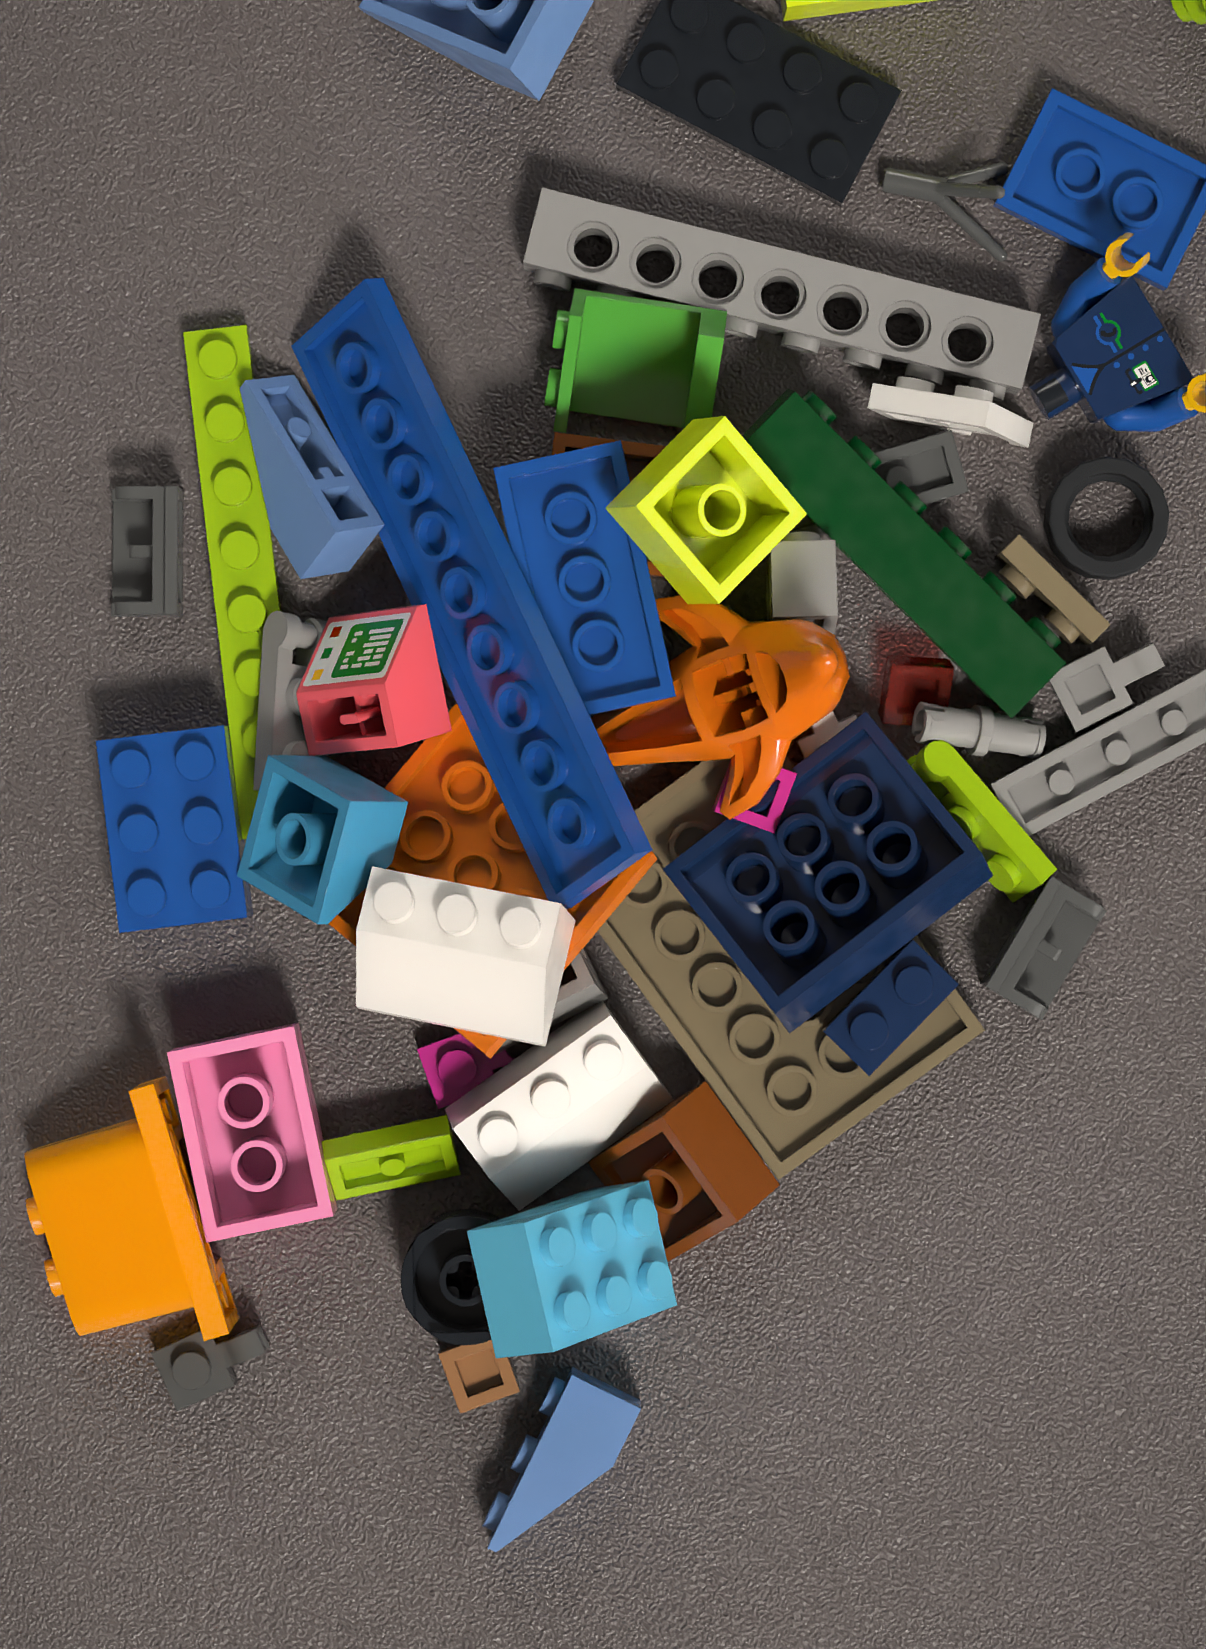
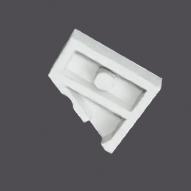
(963, 413)

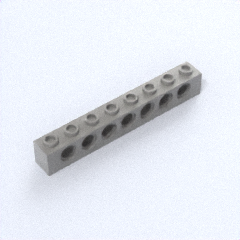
(1003, 330)

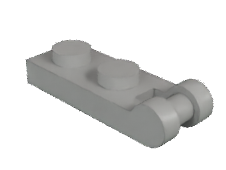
(279, 715)

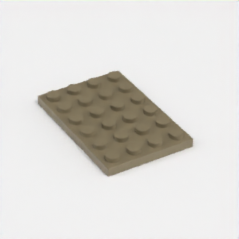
(778, 1086)

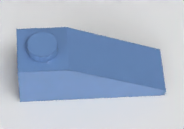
(305, 480)

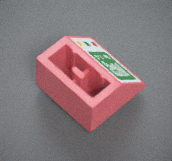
(373, 683)

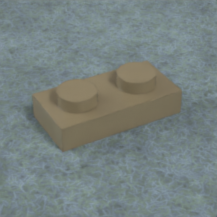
(1069, 612)

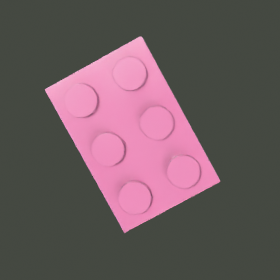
(252, 1132)

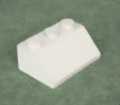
(460, 955)
(557, 1105)

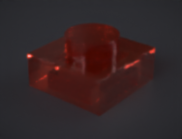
(913, 681)

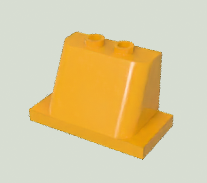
(127, 1223)

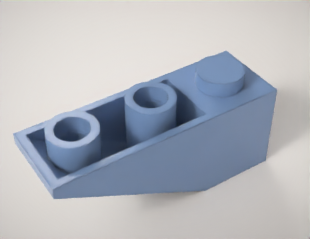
(575, 1447)

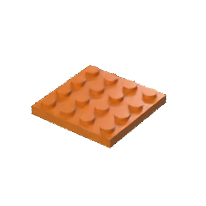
(465, 836)

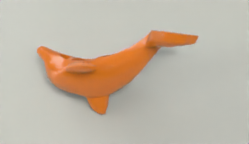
(737, 697)

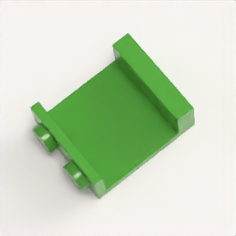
(635, 359)

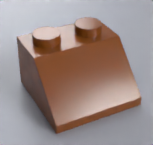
(696, 1166)

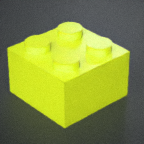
(706, 510)

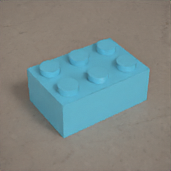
(571, 1269)

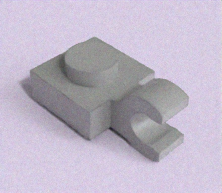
(1096, 686)

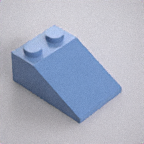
(499, 39)

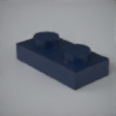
(890, 1007)

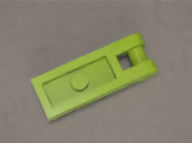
(1009, 851)

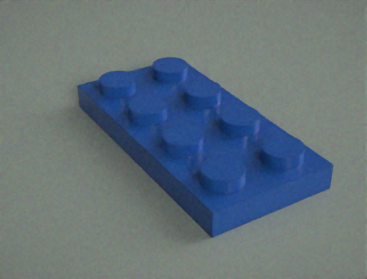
(587, 574)

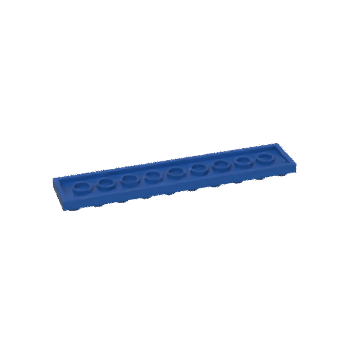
(477, 600)

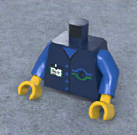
(1116, 354)

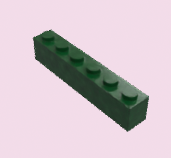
(903, 554)

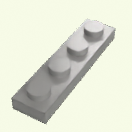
(1106, 756)

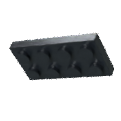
(760, 92)

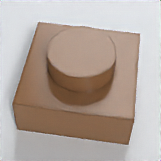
(477, 1375)

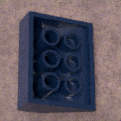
(840, 884)

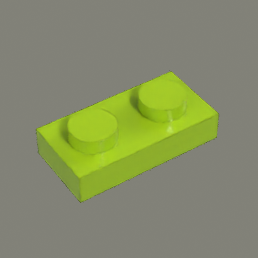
(391, 1157)

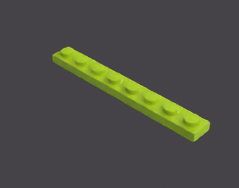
(236, 534)

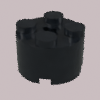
(425, 1284)

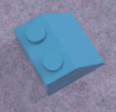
(318, 834)

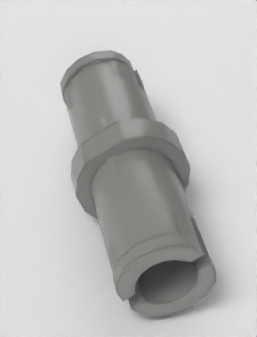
(979, 730)

